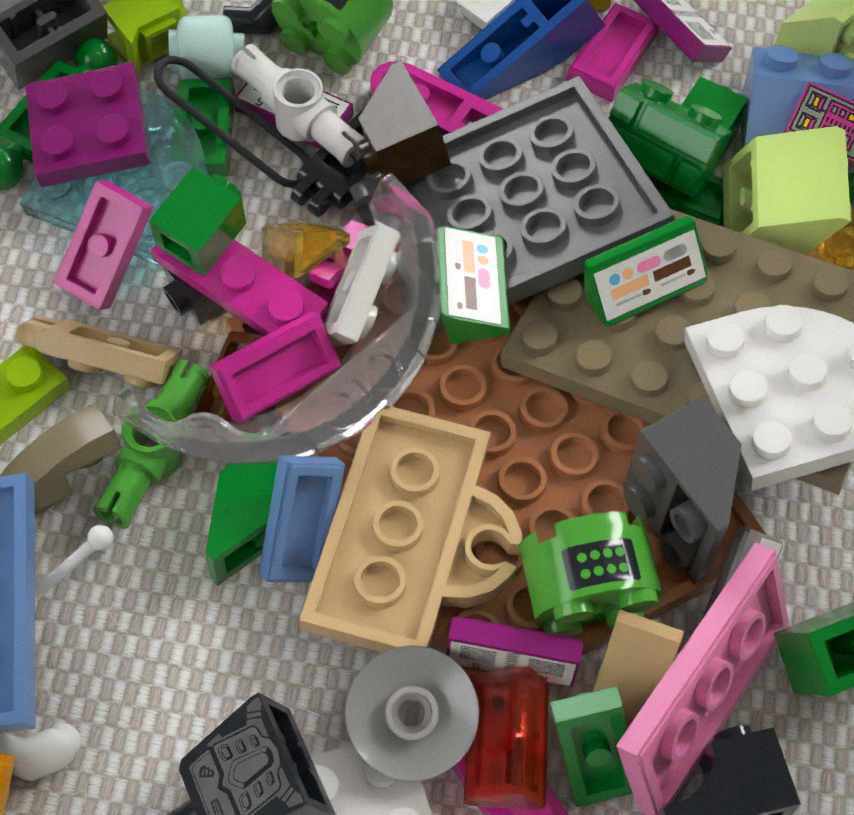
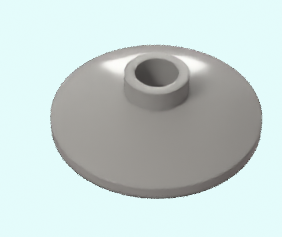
(447, 721)

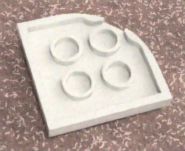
(780, 387)

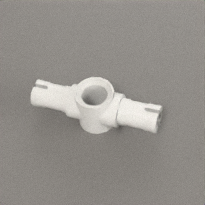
(298, 104)

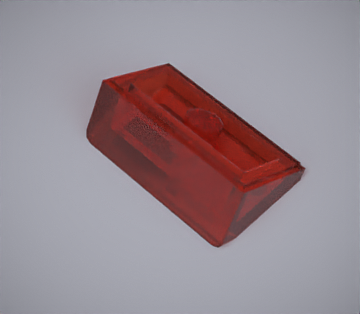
(511, 741)

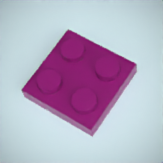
(87, 124)

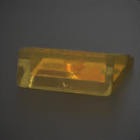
(300, 246)

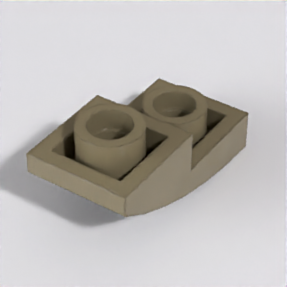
(67, 446)

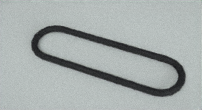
(218, 131)

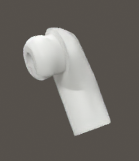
(43, 751)

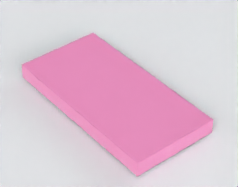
(704, 682)

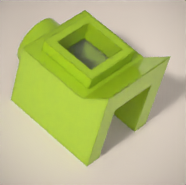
(142, 28)

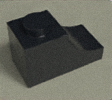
(742, 777)

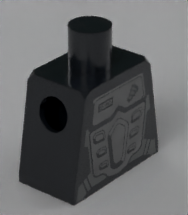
(253, 767)

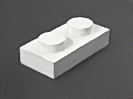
(368, 267)

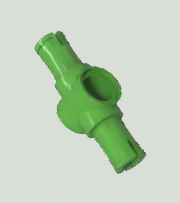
(142, 465)

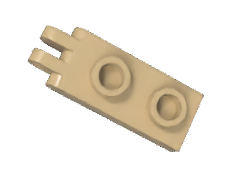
(95, 349)

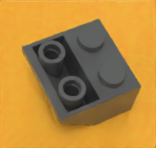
(43, 31)
(685, 484)

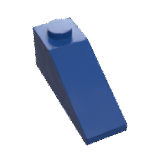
(521, 44)

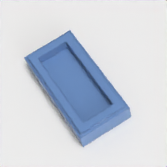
(300, 516)

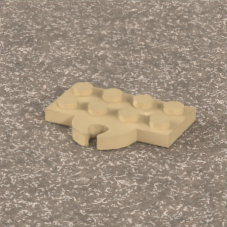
(409, 535)

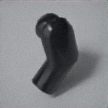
(252, 19)

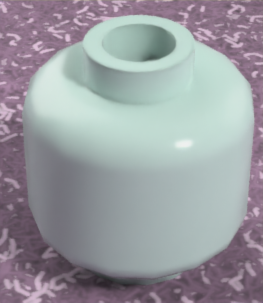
(206, 43)

